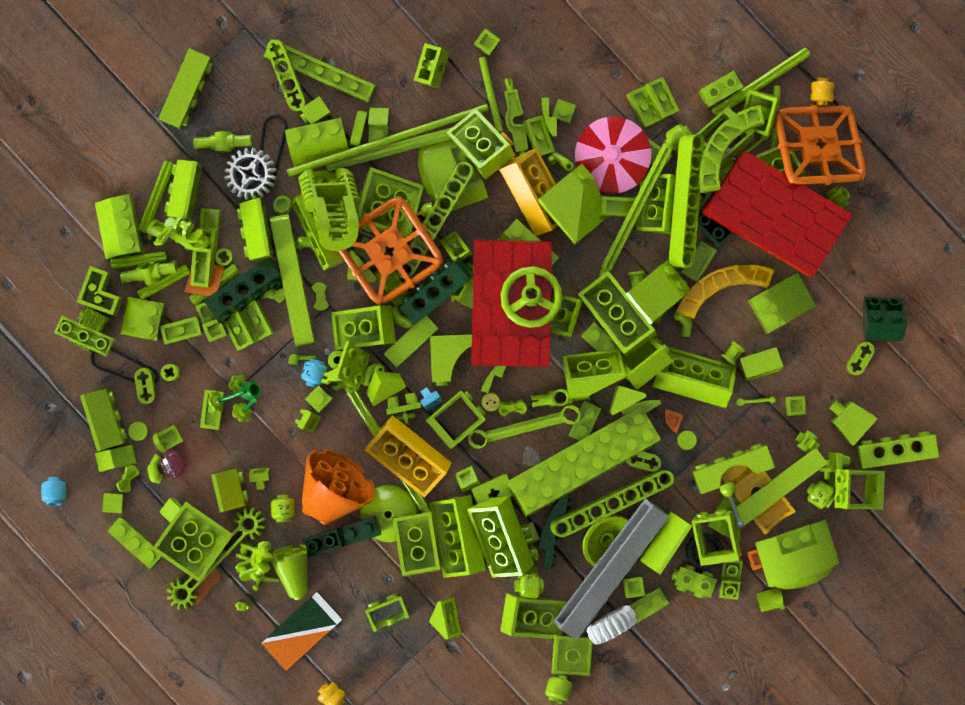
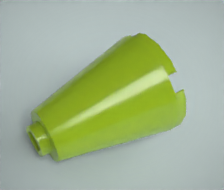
(292, 569)

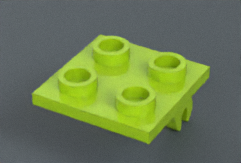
(350, 368)

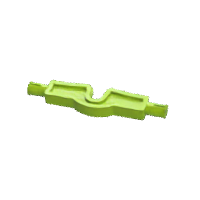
(515, 110)

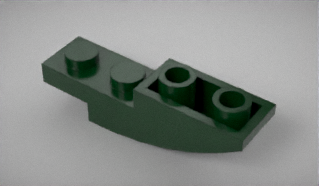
(342, 536)
(547, 538)

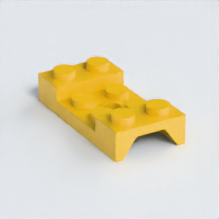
(744, 482)

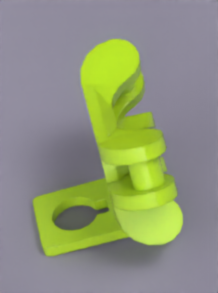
(189, 240)
(255, 565)

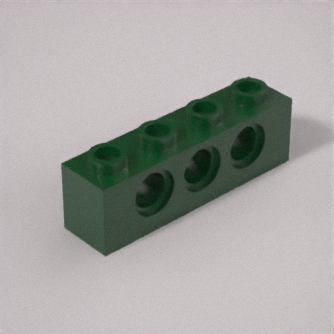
(232, 291)
(417, 311)

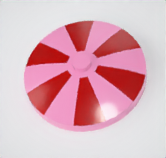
(614, 154)

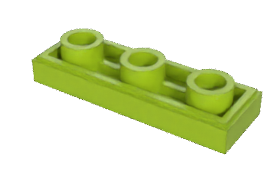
(95, 340)

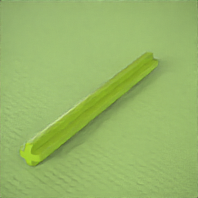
(763, 80)

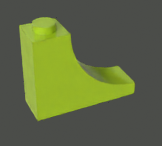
(445, 353)

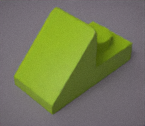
(378, 123)

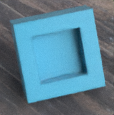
(430, 399)

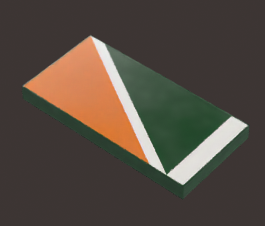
(301, 631)

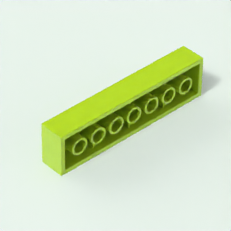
(583, 462)

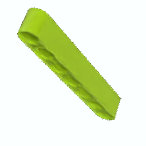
(686, 201)
(443, 213)
(292, 280)
(603, 503)

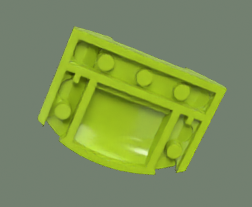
(436, 166)
(798, 556)

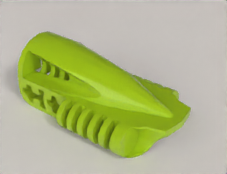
(334, 203)

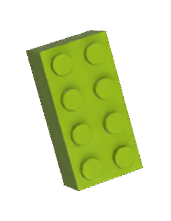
(617, 314)

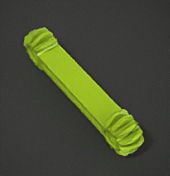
(190, 589)

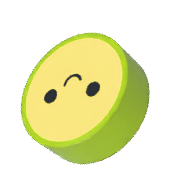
(490, 402)

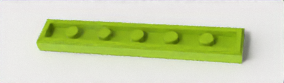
(326, 74)
(779, 486)

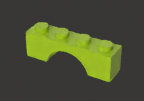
(709, 476)

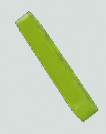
(289, 74)

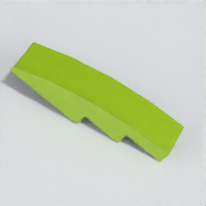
(204, 259)

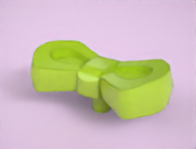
(277, 295)
(321, 303)
(519, 406)
(124, 484)

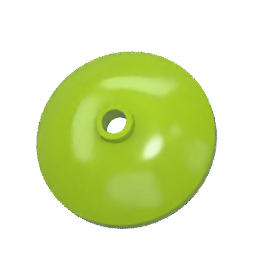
(391, 499)
(594, 544)

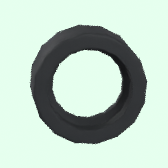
(690, 546)

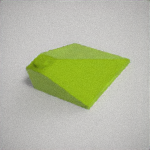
(380, 188)
(574, 204)
(192, 541)

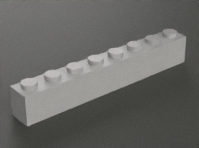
(611, 569)

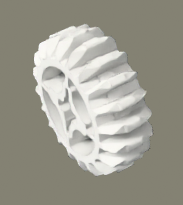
(254, 166)
(611, 624)

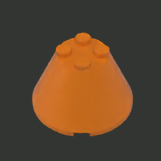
(334, 486)

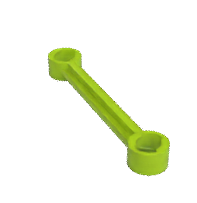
(523, 427)

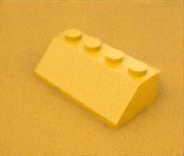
(529, 181)
(408, 456)

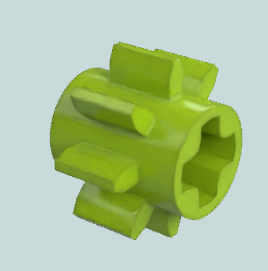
(839, 196)
(807, 441)

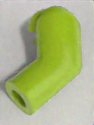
(561, 160)
(302, 242)
(401, 320)
(686, 324)
(369, 371)
(153, 470)

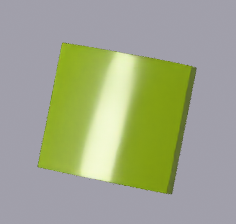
(652, 102)
(248, 326)

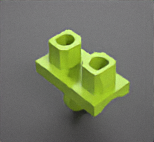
(394, 407)
(834, 462)

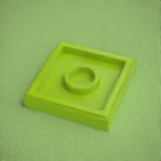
(572, 655)

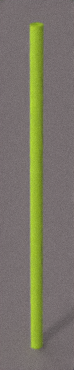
(384, 141)

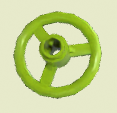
(531, 288)

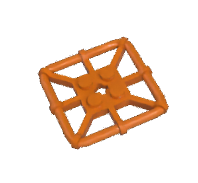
(826, 135)
(401, 254)

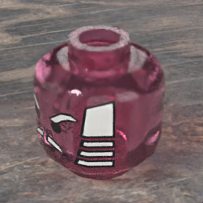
(174, 463)

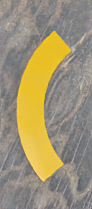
(720, 280)

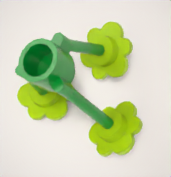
(240, 387)

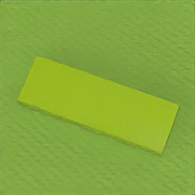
(411, 341)

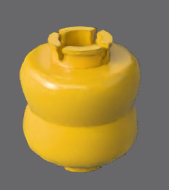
(822, 91)
(331, 694)

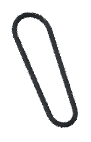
(282, 142)
(119, 375)

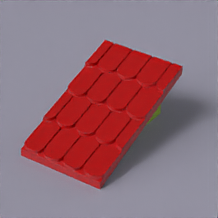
(777, 215)
(494, 335)

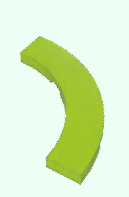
(721, 140)

